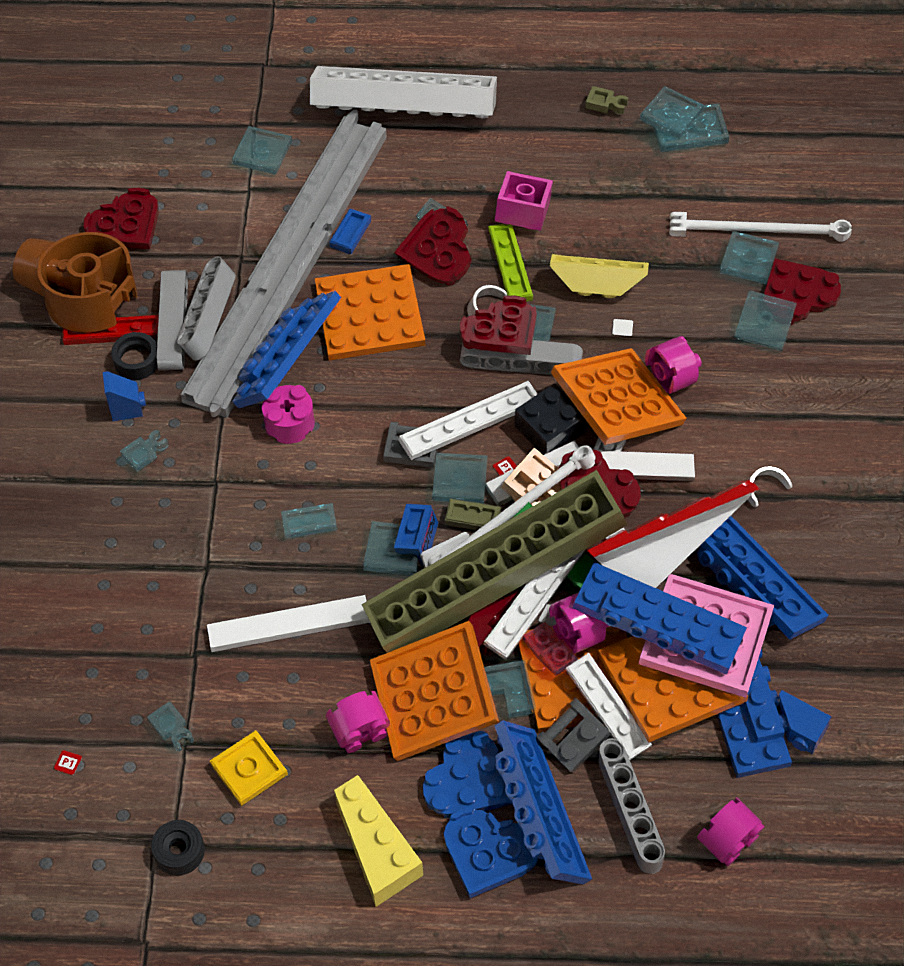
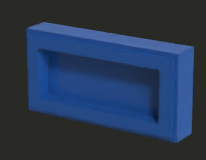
(350, 231)

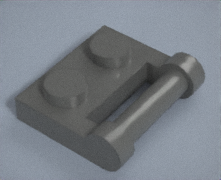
(395, 452)
(580, 741)

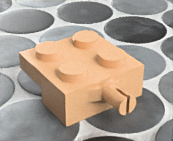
(528, 475)

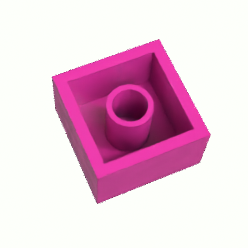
(523, 200)

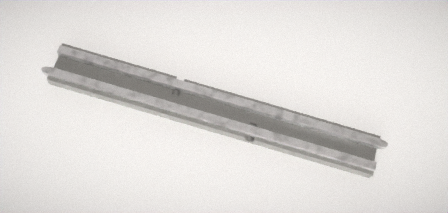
(285, 263)

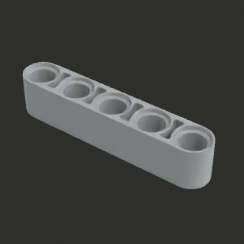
(206, 308)
(171, 318)
(541, 361)
(631, 818)

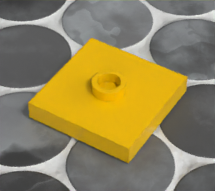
(248, 767)

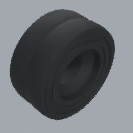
(178, 863)

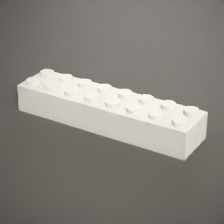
(403, 91)

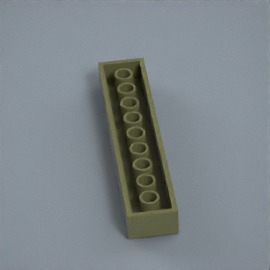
(495, 563)

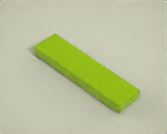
(510, 261)

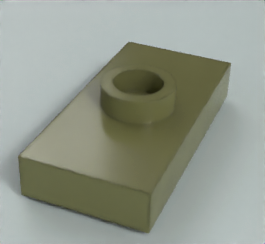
(470, 514)

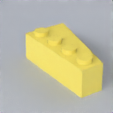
(379, 846)

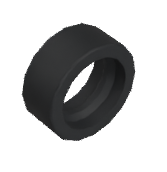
(132, 341)

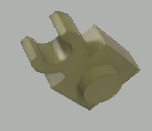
(603, 100)

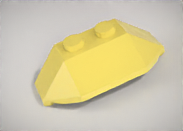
(598, 275)

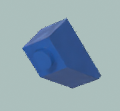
(123, 397)
(804, 722)

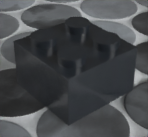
(550, 420)

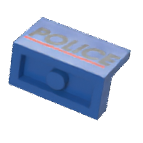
(416, 530)

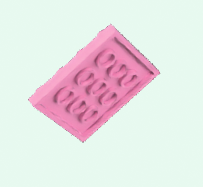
(735, 607)

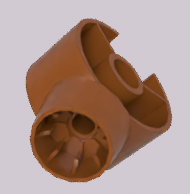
(86, 264)

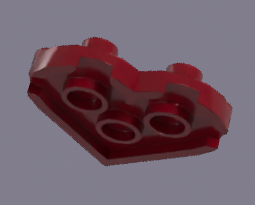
(128, 218)
(438, 246)
(805, 285)
(502, 327)
(619, 482)

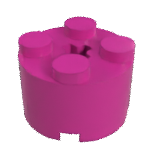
(673, 364)
(288, 414)
(576, 627)
(358, 720)
(731, 831)

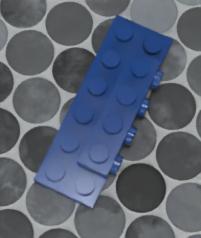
(282, 348)
(756, 575)
(659, 618)
(756, 729)
(538, 804)

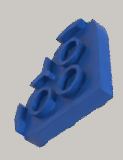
(466, 777)
(486, 850)

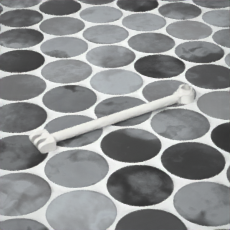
(678, 224)
(582, 458)

